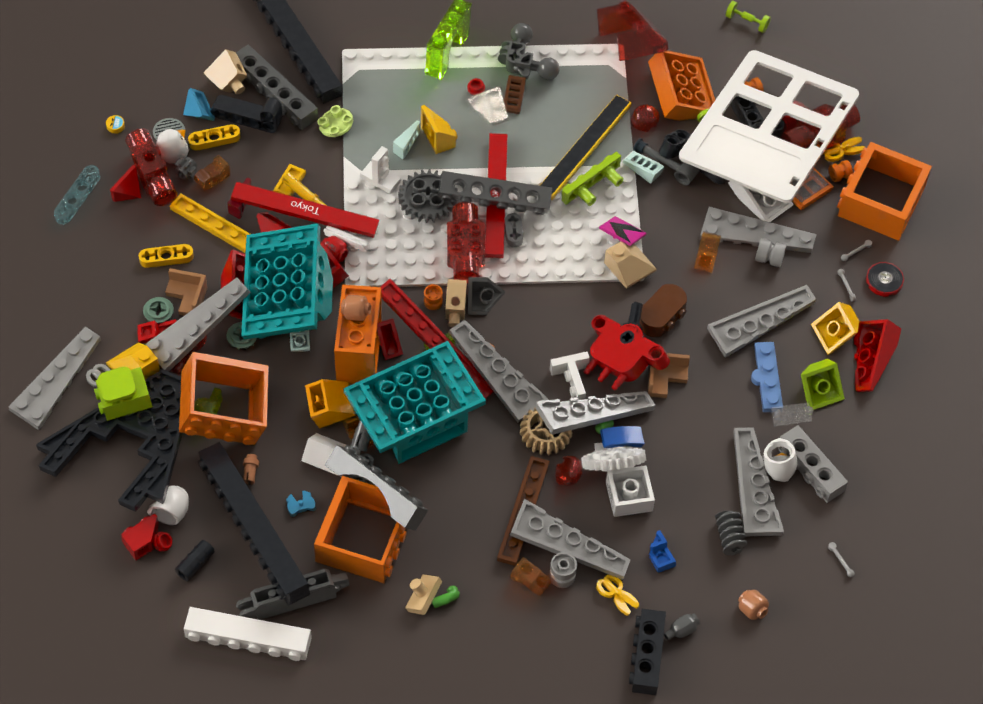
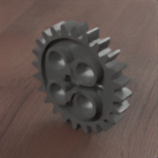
(424, 191)

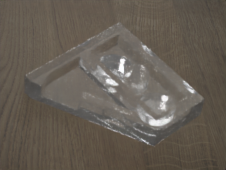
(490, 106)

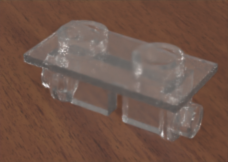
(792, 414)

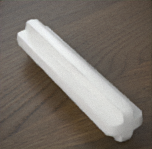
(349, 239)

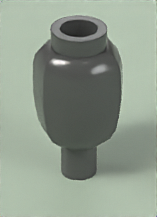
(683, 626)

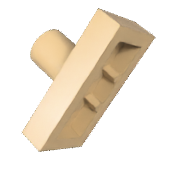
(423, 594)

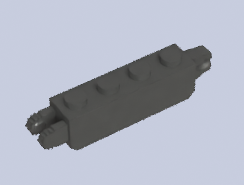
(266, 602)

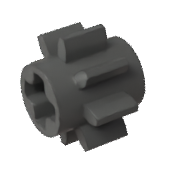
(185, 168)

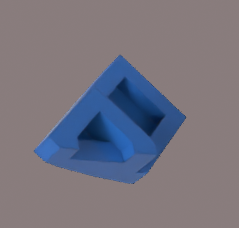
(660, 554)

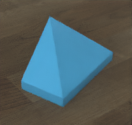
(197, 105)

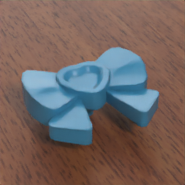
(295, 507)

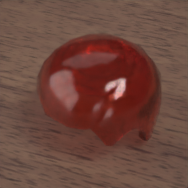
(645, 117)
(569, 471)

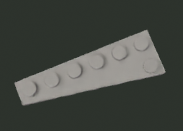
(748, 325)
(189, 330)
(503, 379)
(756, 498)

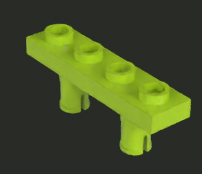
(580, 186)

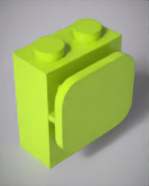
(122, 392)

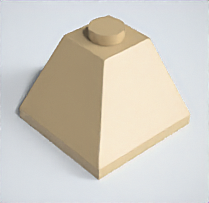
(628, 263)

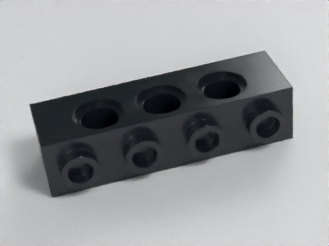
(647, 682)

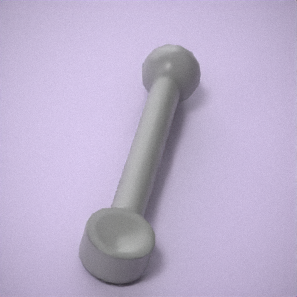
(868, 243)
(841, 272)
(832, 547)

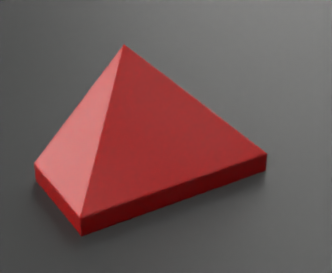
(127, 186)
(270, 223)
(389, 339)

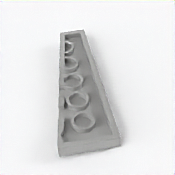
(750, 230)
(39, 398)
(582, 413)
(551, 534)

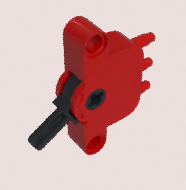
(624, 349)

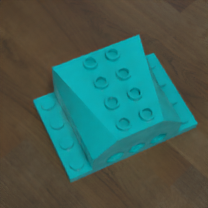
(286, 281)
(416, 402)

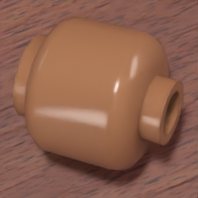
(355, 307)
(753, 604)

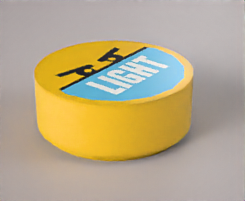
(115, 124)

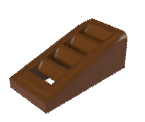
(517, 84)

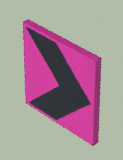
(622, 230)

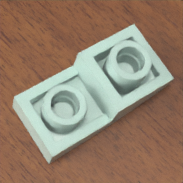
(300, 341)

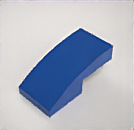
(622, 436)

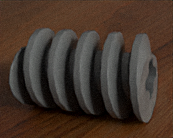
(731, 532)

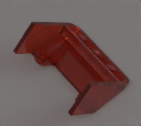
(641, 41)

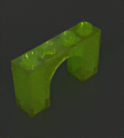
(452, 28)

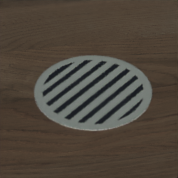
(168, 123)

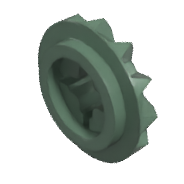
(153, 305)
(233, 337)

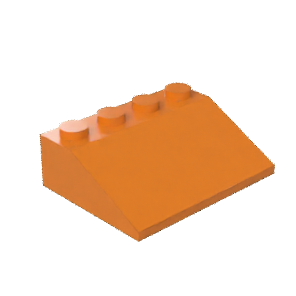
(681, 84)

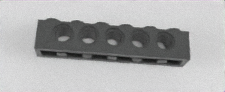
(274, 85)
(504, 188)

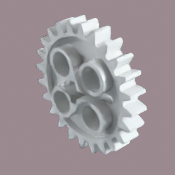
(613, 459)

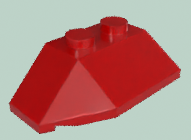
(234, 269)

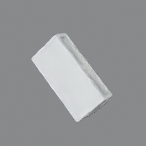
(319, 450)

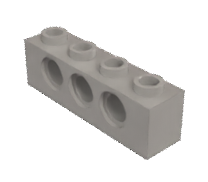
(822, 468)

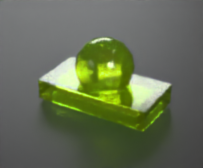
(209, 405)

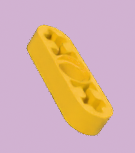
(227, 139)
(153, 262)

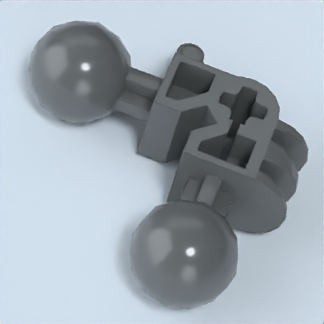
(523, 64)

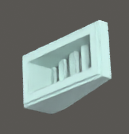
(405, 141)
(651, 170)

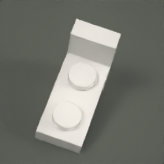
(378, 172)
(569, 366)

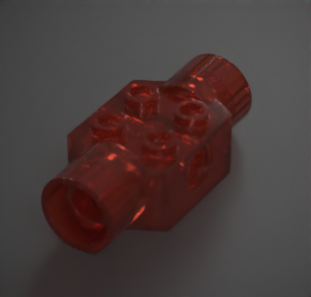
(804, 133)
(150, 167)
(465, 241)

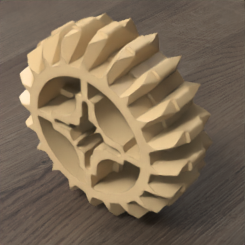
(540, 437)

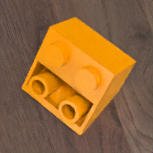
(328, 402)

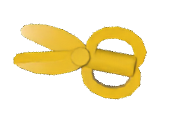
(845, 148)
(620, 596)

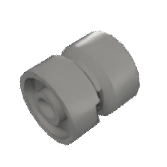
(770, 252)
(563, 570)

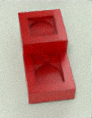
(151, 329)

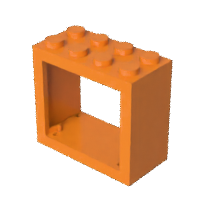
(874, 214)
(358, 341)
(229, 373)
(367, 497)

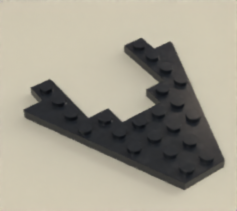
(156, 425)

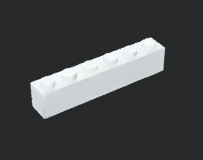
(247, 634)

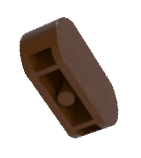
(663, 310)

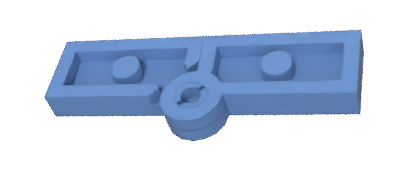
(767, 375)

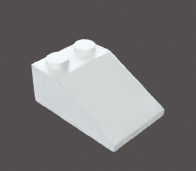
(761, 205)

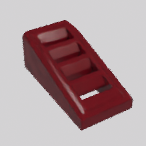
(236, 208)

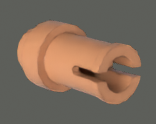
(250, 465)

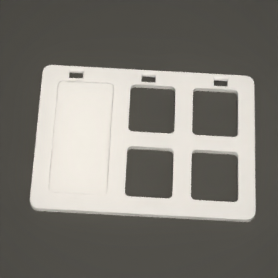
(754, 155)

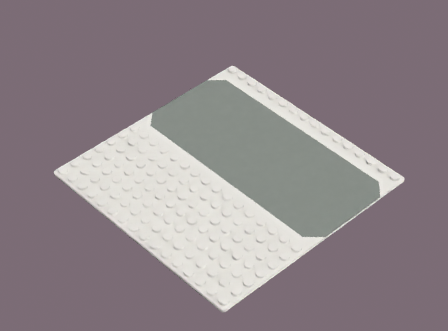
(562, 246)

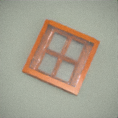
(811, 190)

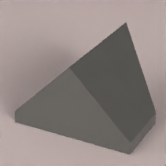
(482, 295)

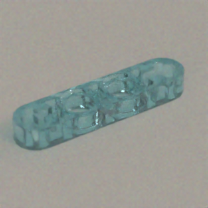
(73, 192)

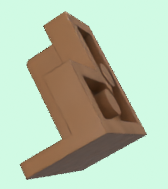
(188, 287)
(675, 372)

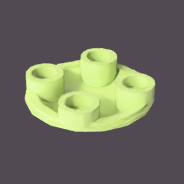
(335, 122)

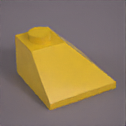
(437, 131)
(836, 326)
(135, 357)

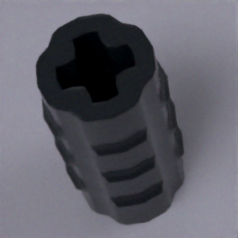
(194, 560)

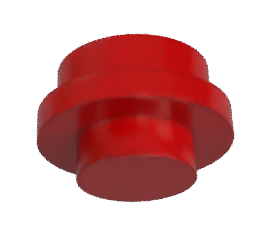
(476, 86)
(162, 541)

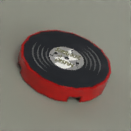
(884, 279)

